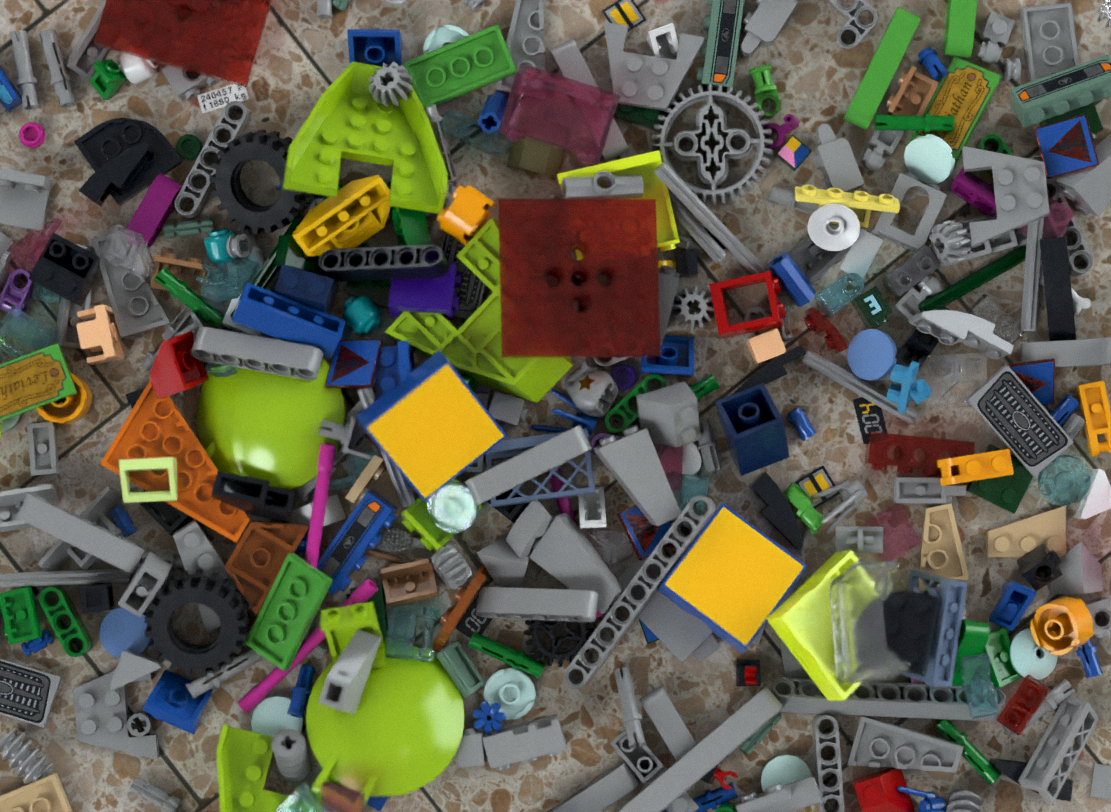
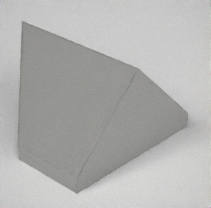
(504, 563)
(1080, 573)

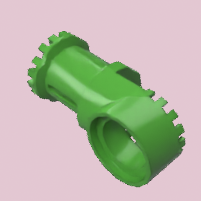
(765, 91)
(806, 511)

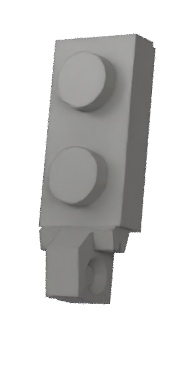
(924, 491)

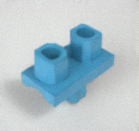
(910, 388)

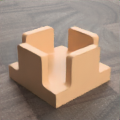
(100, 335)

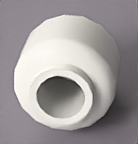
(137, 68)

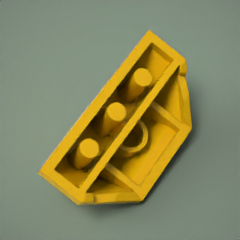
(346, 219)

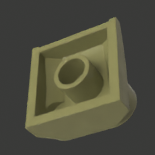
(536, 157)

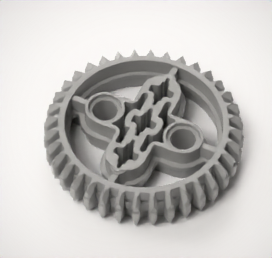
(731, 133)

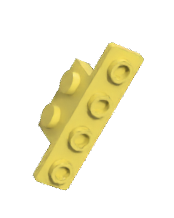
(858, 201)

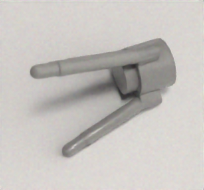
(852, 496)

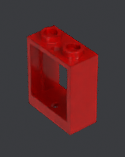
(724, 326)

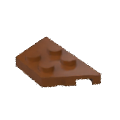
(261, 556)
(452, 616)

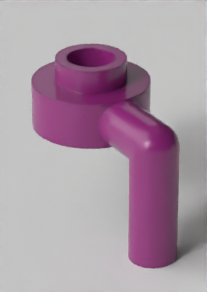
(790, 124)

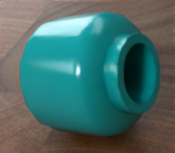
(216, 246)
(362, 314)

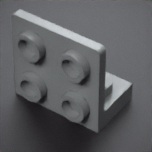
(23, 199)

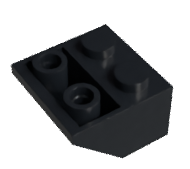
(66, 269)

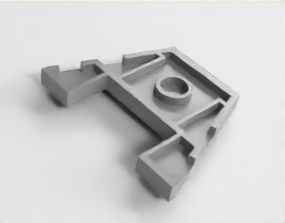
(647, 79)
(1018, 192)
(104, 717)

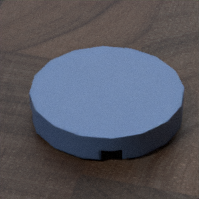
(872, 354)
(123, 631)

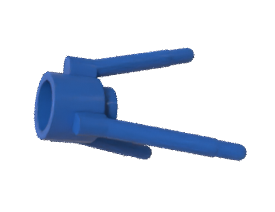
(585, 421)
(930, 802)

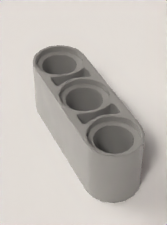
(668, 722)

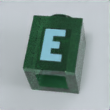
(872, 308)

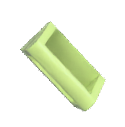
(145, 465)

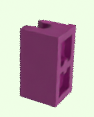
(974, 191)

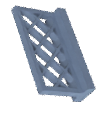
(513, 447)
(947, 628)

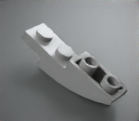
(957, 326)
(648, 769)

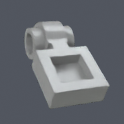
(996, 32)
(885, 142)
(909, 302)

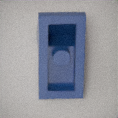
(1011, 605)

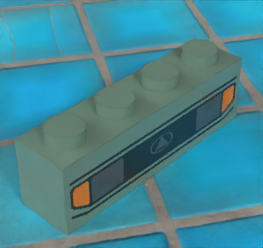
(721, 43)
(1062, 91)

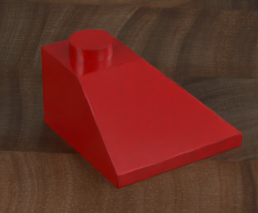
(176, 367)
(880, 794)

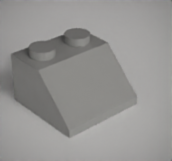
(670, 415)

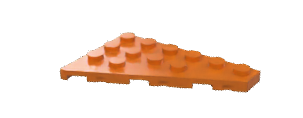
(160, 431)

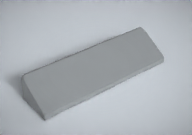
(85, 51)
(68, 319)

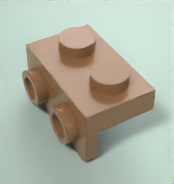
(913, 94)
(183, 270)
(409, 582)

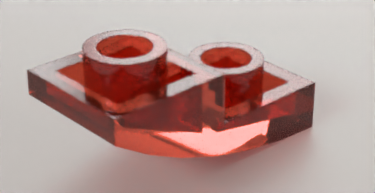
(818, 323)
(1023, 705)

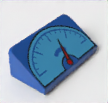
(8, 94)

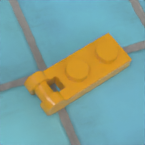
(1097, 416)
(976, 467)

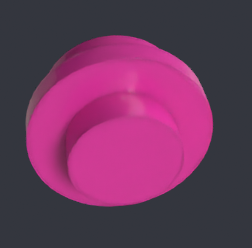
(32, 135)

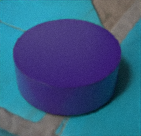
(624, 376)

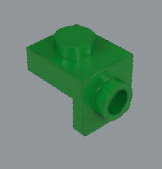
(107, 78)

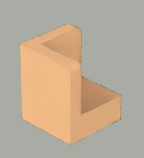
(766, 346)

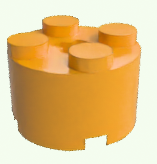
(466, 213)
(73, 408)
(1062, 625)

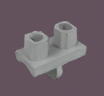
(859, 539)

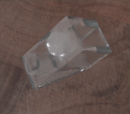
(129, 250)

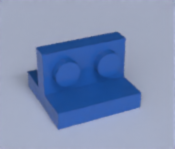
(393, 367)
(174, 704)

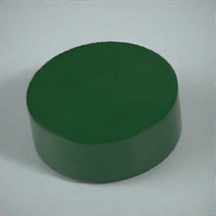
(189, 147)

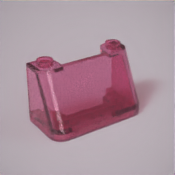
(559, 113)

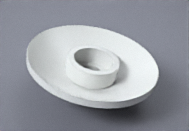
(833, 236)

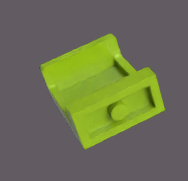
(417, 519)
(343, 622)

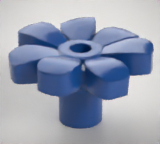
(493, 722)

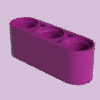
(155, 208)

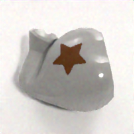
(591, 389)

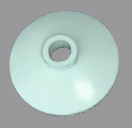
(1024, 656)

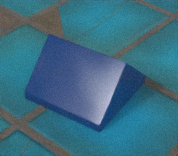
(375, 46)
(675, 358)

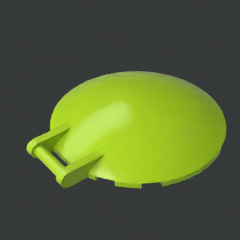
(268, 424)
(398, 736)

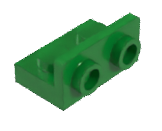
(19, 615)
(998, 650)

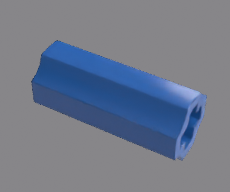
(493, 112)
(792, 279)

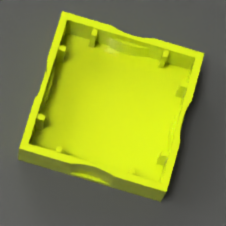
(806, 626)

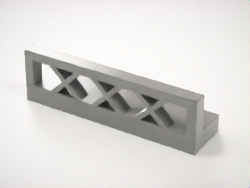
(1057, 746)

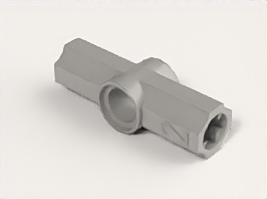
(615, 186)

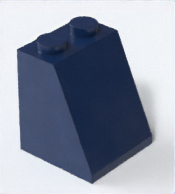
(307, 288)
(753, 429)

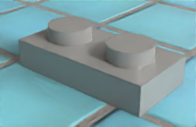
(43, 448)

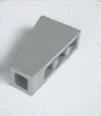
(1090, 186)
(640, 473)
(575, 562)

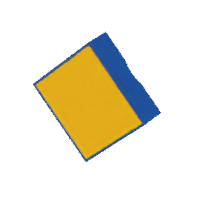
(431, 426)
(732, 578)

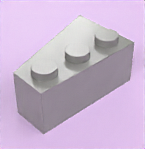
(525, 742)

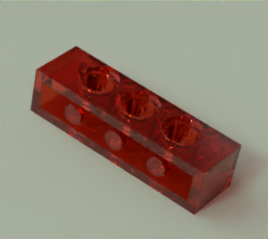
(878, 444)

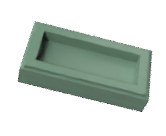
(460, 669)

